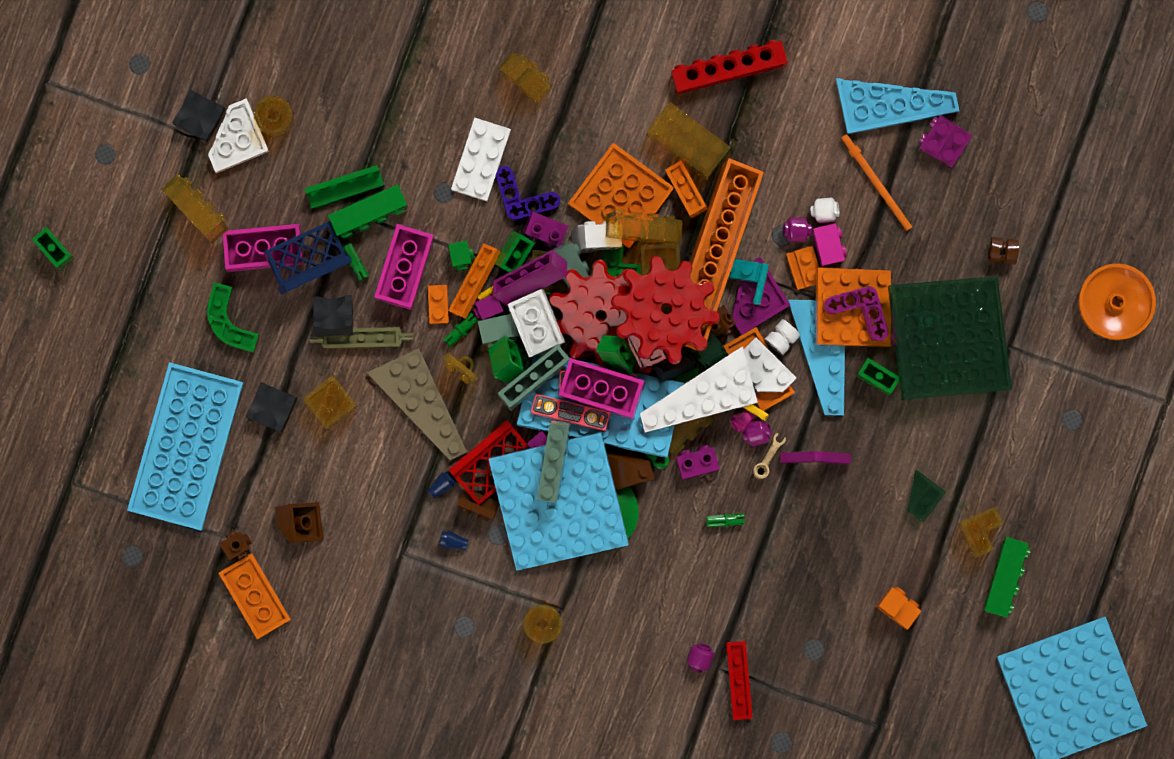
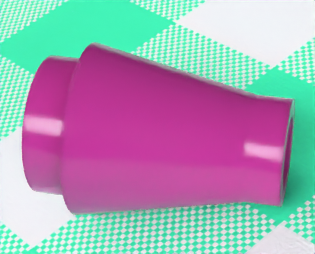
(741, 419)

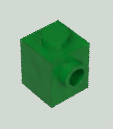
(461, 255)

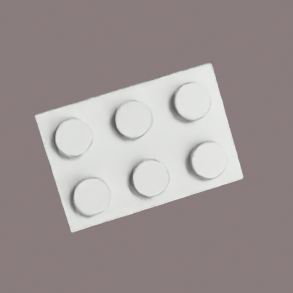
(536, 323)

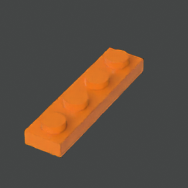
(474, 281)

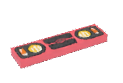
(570, 412)

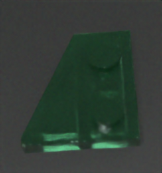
(924, 497)

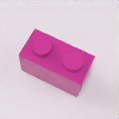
(828, 245)

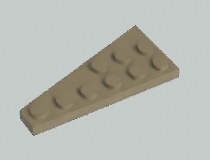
(415, 392)

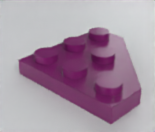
(749, 315)

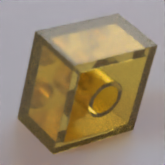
(330, 402)

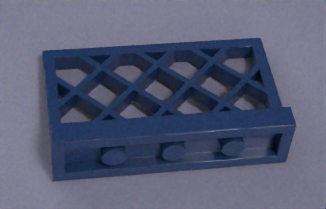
(314, 272)

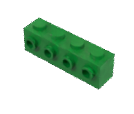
(368, 211)
(1005, 577)

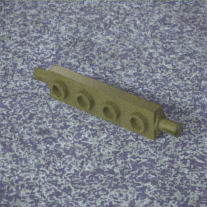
(365, 338)

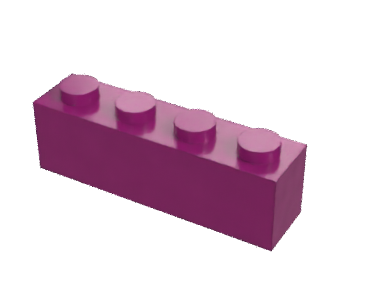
(530, 277)

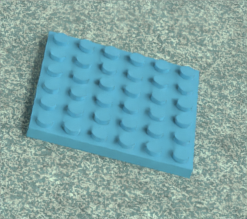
(579, 523)
(1071, 690)

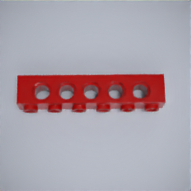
(703, 80)

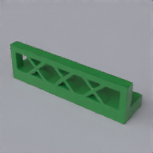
(344, 187)

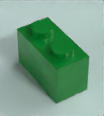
(53, 248)
(514, 252)
(616, 354)
(505, 359)
(878, 376)

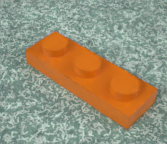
(686, 189)

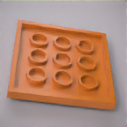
(620, 184)
(849, 326)

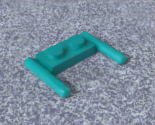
(750, 272)

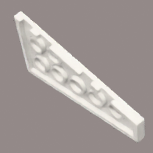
(714, 391)

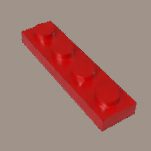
(739, 680)

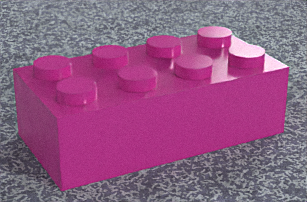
(246, 247)
(404, 267)
(602, 388)

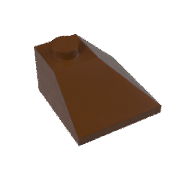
(629, 468)
(300, 522)

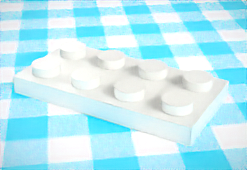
(481, 159)

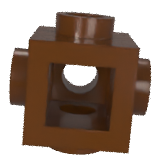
(723, 326)
(229, 545)

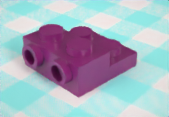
(945, 140)

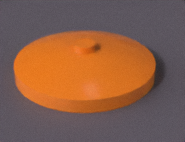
(1117, 301)

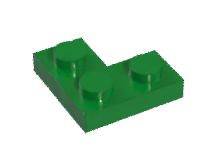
(614, 263)

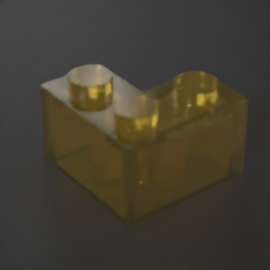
(526, 76)
(975, 530)

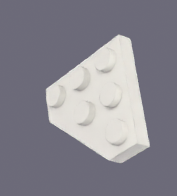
(237, 138)
(766, 370)

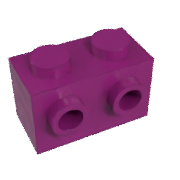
(545, 229)
(698, 462)

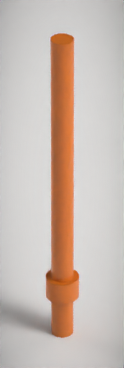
(855, 151)

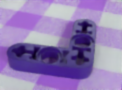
(516, 200)

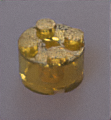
(264, 120)
(534, 616)

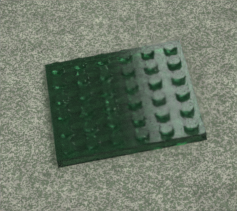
(949, 338)

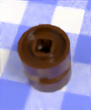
(1010, 251)

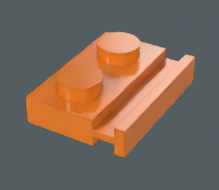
(803, 267)

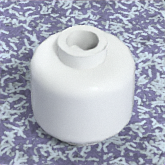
(825, 210)

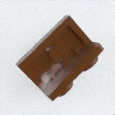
(486, 510)

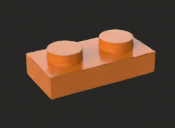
(438, 304)

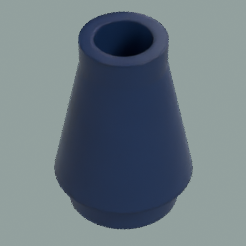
(442, 484)
(452, 541)

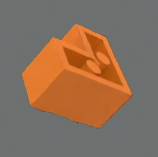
(898, 608)

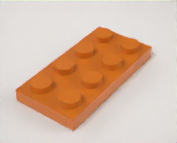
(764, 399)
(254, 596)

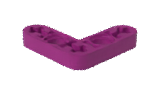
(866, 304)
(815, 456)

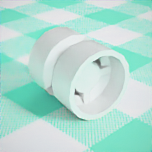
(782, 337)

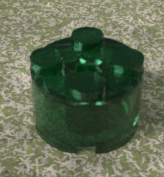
(711, 355)

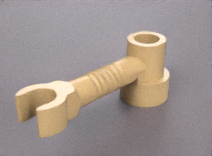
(768, 458)

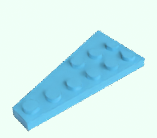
(883, 105)
(824, 361)

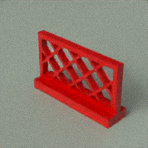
(478, 452)

